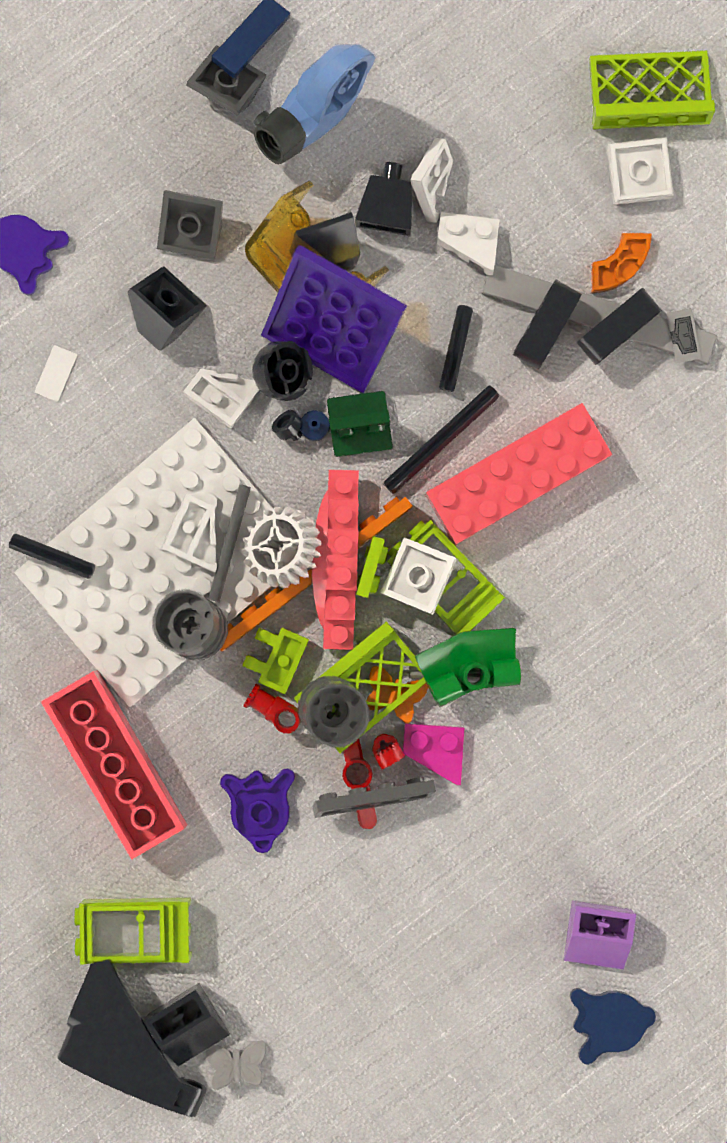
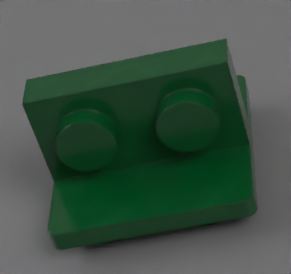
(359, 423)

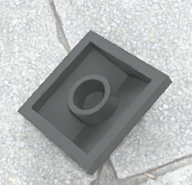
(222, 88)
(190, 224)

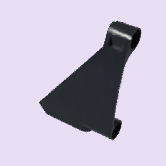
(116, 1048)

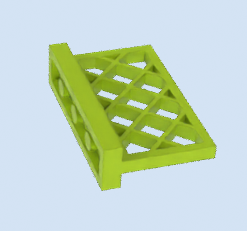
(658, 112)
(363, 653)

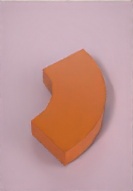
(622, 264)

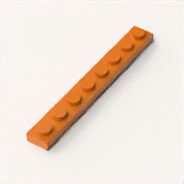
(276, 598)

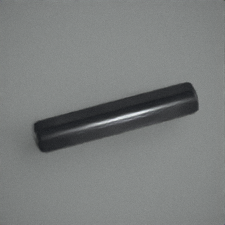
(456, 348)
(52, 556)

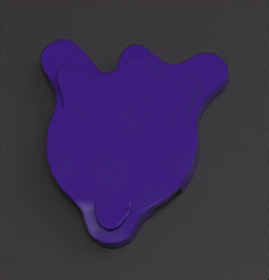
(25, 249)
(259, 807)

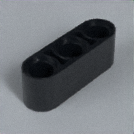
(547, 324)
(619, 326)

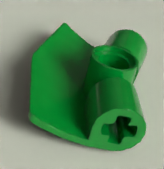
(448, 663)

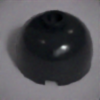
(282, 370)

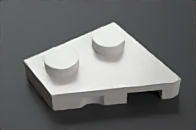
(431, 177)
(470, 238)
(221, 394)
(194, 533)

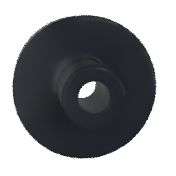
(288, 426)

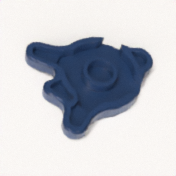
(610, 1020)

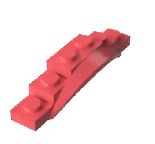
(337, 566)

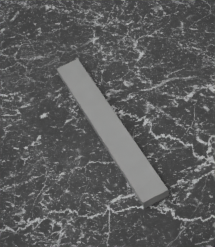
(589, 311)

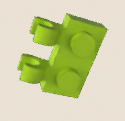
(374, 555)
(282, 661)

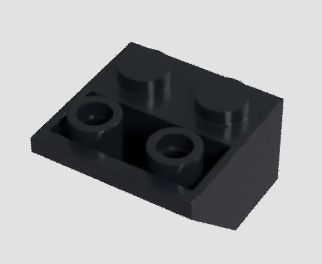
(186, 1025)

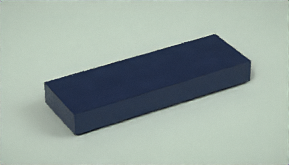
(250, 37)

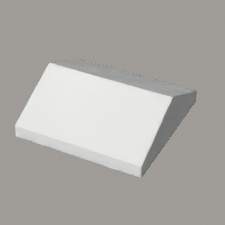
(418, 576)

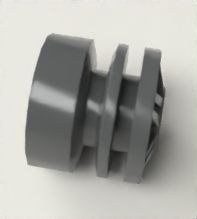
(184, 610)
(345, 723)

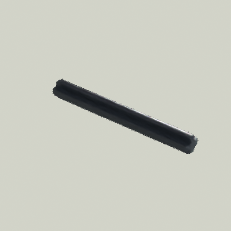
(441, 439)

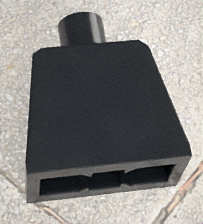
(387, 202)

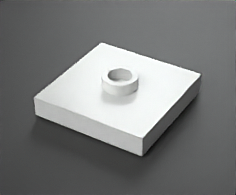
(640, 171)

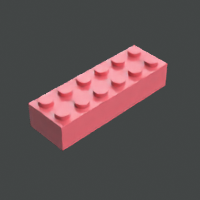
(518, 474)
(114, 764)

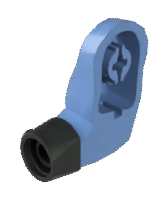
(315, 103)

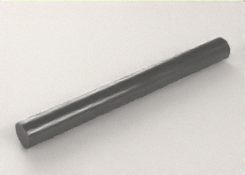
(229, 543)

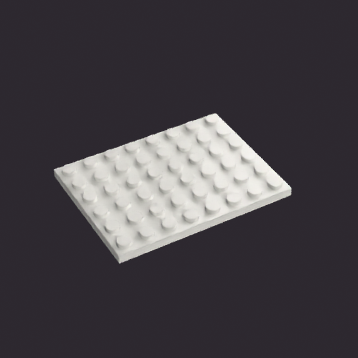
(124, 539)

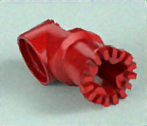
(271, 708)
(389, 755)

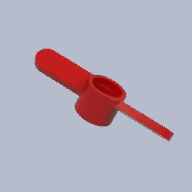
(353, 754)

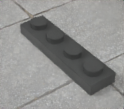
(385, 795)

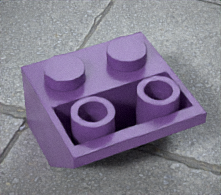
(599, 934)

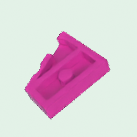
(436, 748)

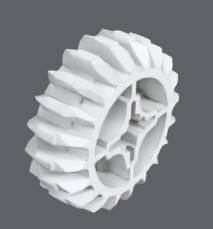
(268, 538)

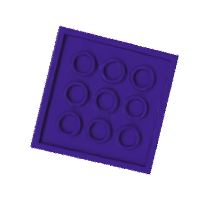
(334, 318)

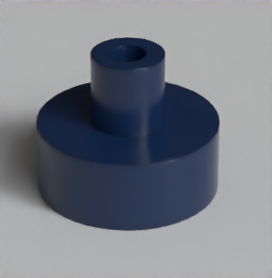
(318, 432)

